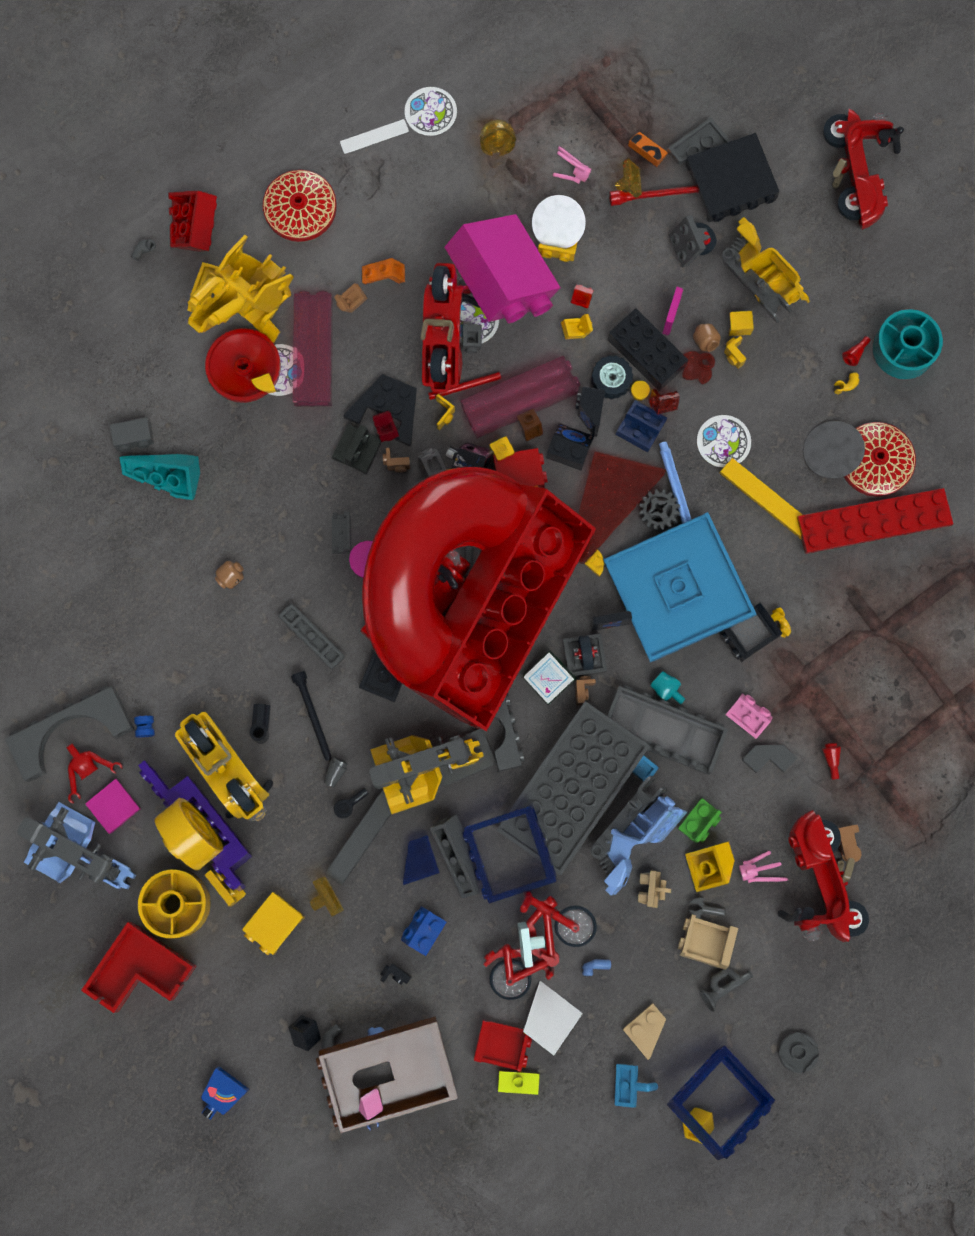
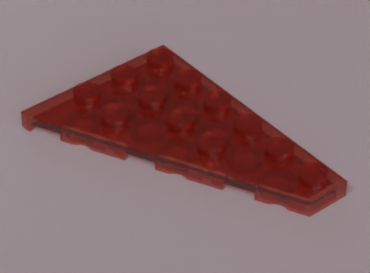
(612, 494)

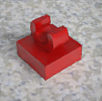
(582, 296)

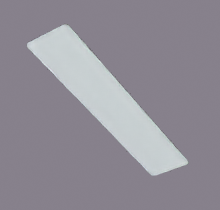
(374, 136)

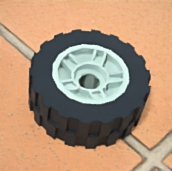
(612, 366)

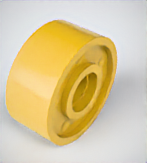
(188, 834)
(193, 904)

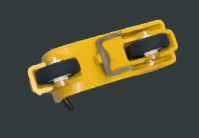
(222, 768)

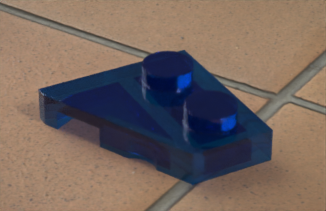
(419, 861)

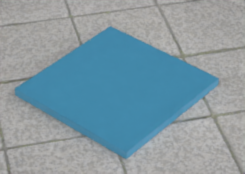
(679, 587)

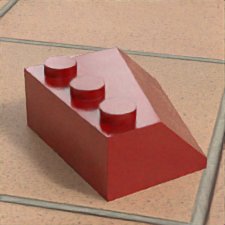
(192, 220)

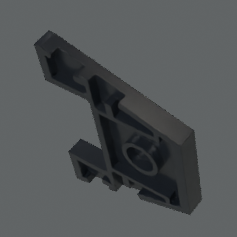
(391, 396)

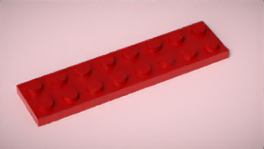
(874, 521)

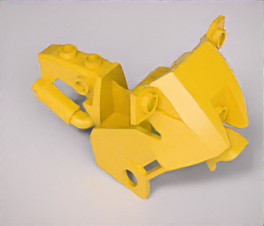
(244, 288)

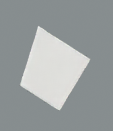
(550, 1019)

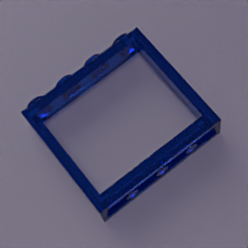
(540, 844)
(765, 1101)

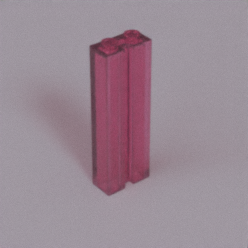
(312, 349)
(530, 390)

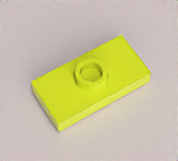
(518, 1082)

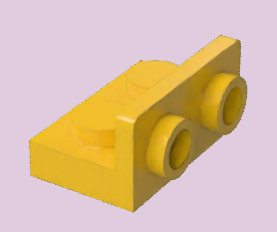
(230, 896)

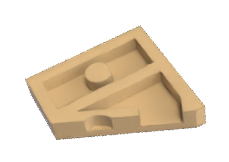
(645, 1029)

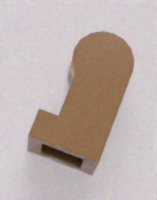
(848, 845)

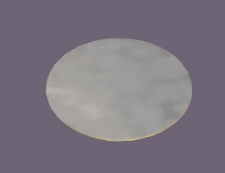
(558, 222)

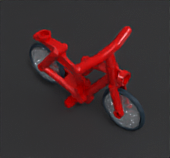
(573, 927)

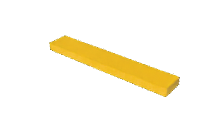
(762, 495)

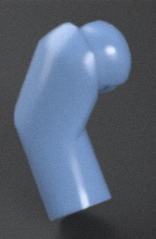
(595, 964)

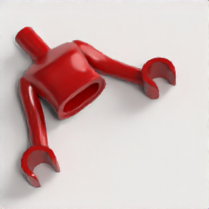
(84, 766)

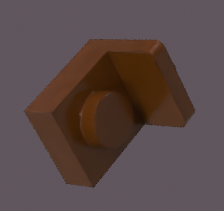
(530, 425)

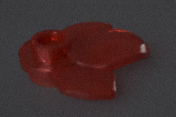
(695, 367)

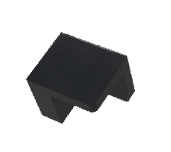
(304, 1033)

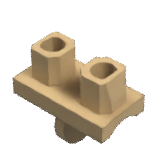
(656, 889)

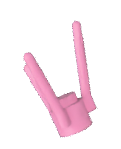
(581, 170)
(749, 871)

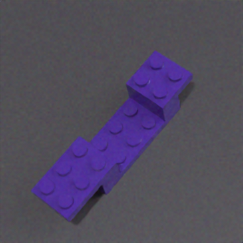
(234, 853)

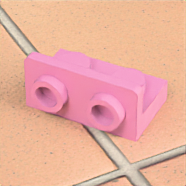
(749, 715)

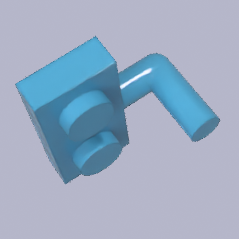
(627, 1085)

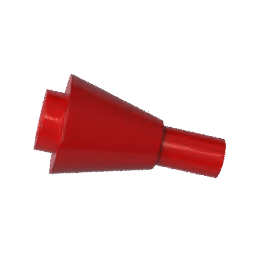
(853, 355)
(832, 756)

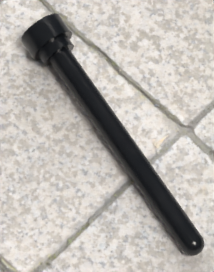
(300, 681)

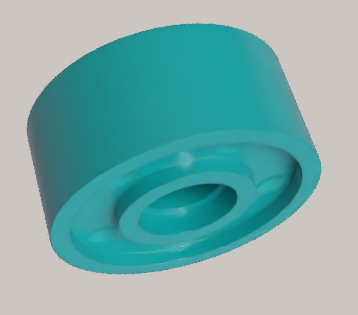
(895, 355)

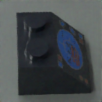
(590, 408)
(569, 446)

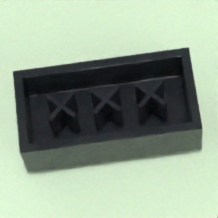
(647, 349)

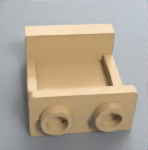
(707, 942)

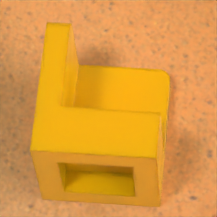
(741, 323)
(704, 1118)

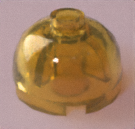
(497, 137)

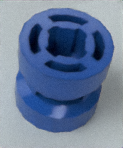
(144, 726)

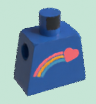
(222, 1093)

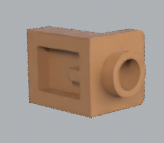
(581, 692)

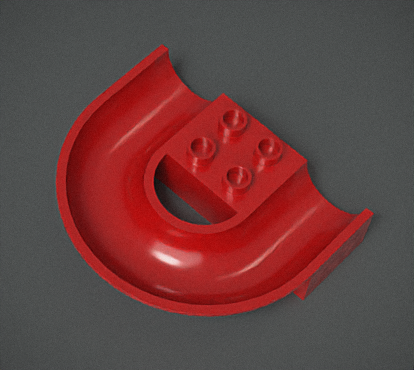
(480, 645)

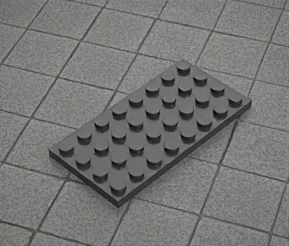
(575, 785)

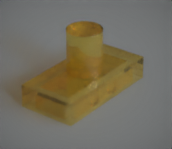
(631, 179)
(326, 897)

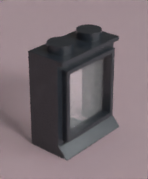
(751, 634)

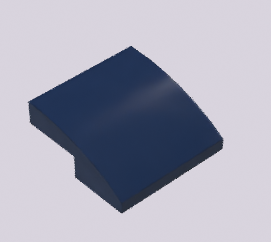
(641, 426)

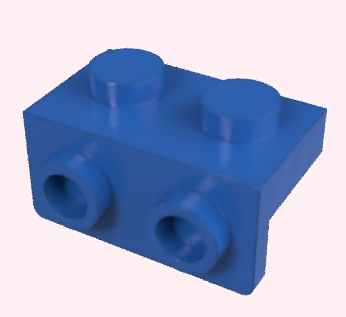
(423, 930)

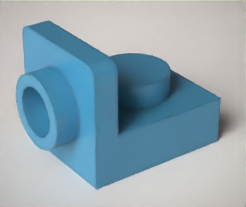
(645, 768)

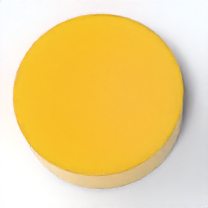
(640, 390)

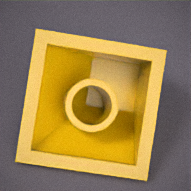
(711, 866)

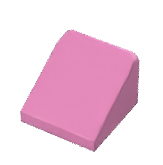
(370, 1104)

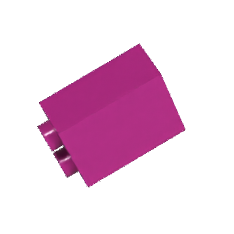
(503, 268)

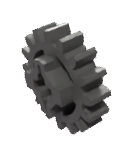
(666, 505)

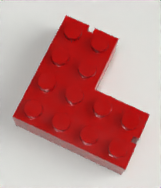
(137, 958)

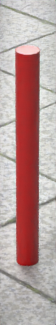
(468, 384)

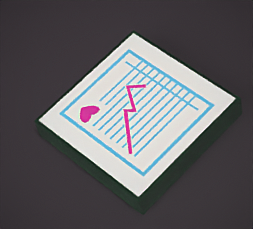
(549, 677)

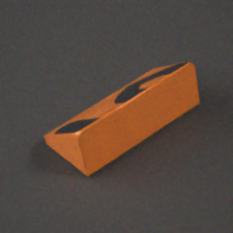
(647, 149)

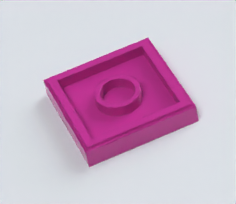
(672, 311)
(113, 806)

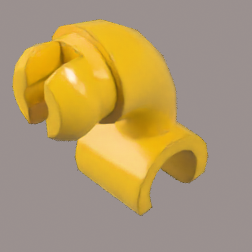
(852, 383)
(779, 615)

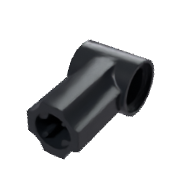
(260, 721)

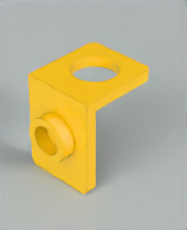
(448, 416)

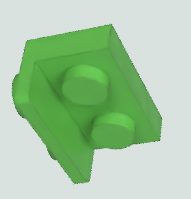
(699, 821)

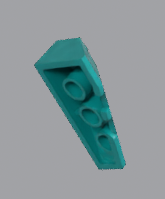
(169, 472)

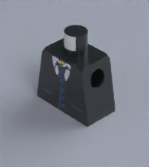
(470, 456)

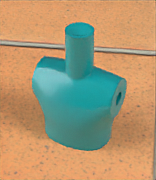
(666, 687)

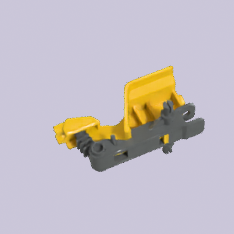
(763, 273)
(411, 770)

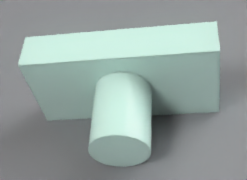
(528, 944)

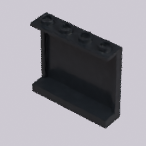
(733, 177)

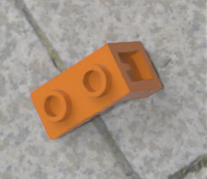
(383, 270)

